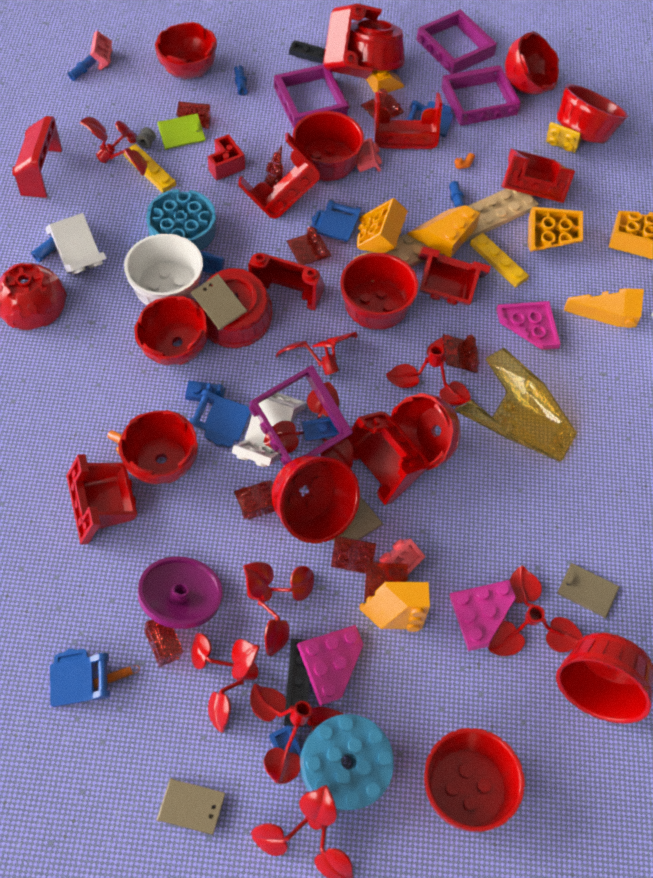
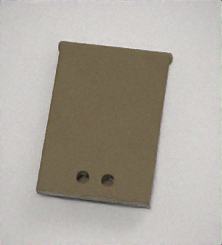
(218, 302)
(363, 522)
(588, 590)
(191, 806)

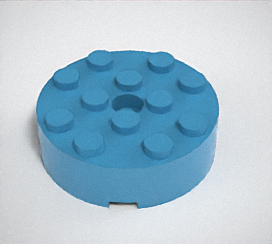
(184, 215)
(369, 755)

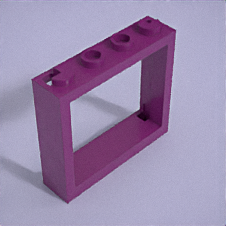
(486, 44)
(302, 76)
(475, 78)
(325, 399)

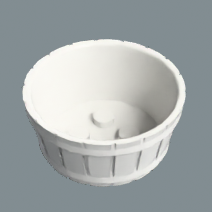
(163, 267)

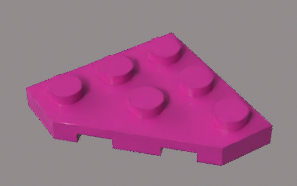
(532, 322)
(482, 612)
(331, 661)

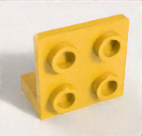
(563, 137)

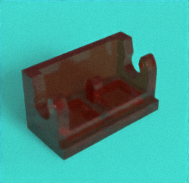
(190, 108)
(162, 642)

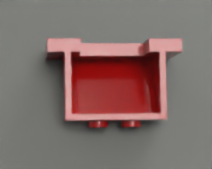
(537, 176)
(449, 277)
(99, 496)

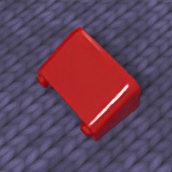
(290, 275)
(387, 454)

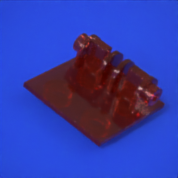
(386, 101)
(274, 169)
(308, 247)
(461, 352)
(254, 499)
(352, 554)
(382, 572)

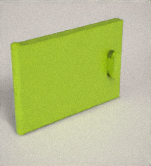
(181, 131)

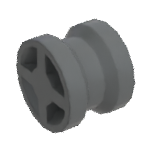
(146, 138)

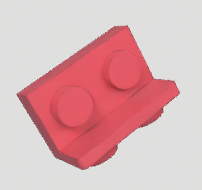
(101, 49)
(369, 156)
(404, 552)

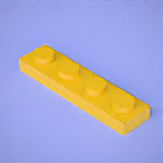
(154, 172)
(499, 260)

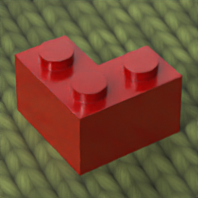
(227, 158)

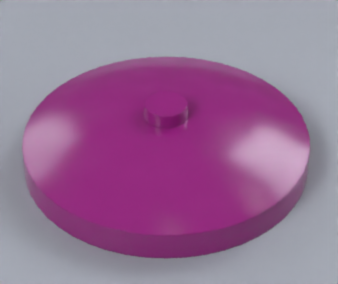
(179, 592)

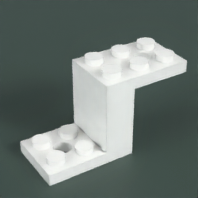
(75, 244)
(276, 409)

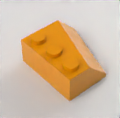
(381, 227)
(554, 228)
(447, 230)
(633, 233)
(399, 605)

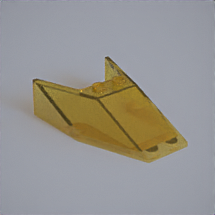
(526, 412)

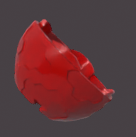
(186, 50)
(532, 64)
(33, 302)
(172, 321)
(418, 419)
(157, 436)

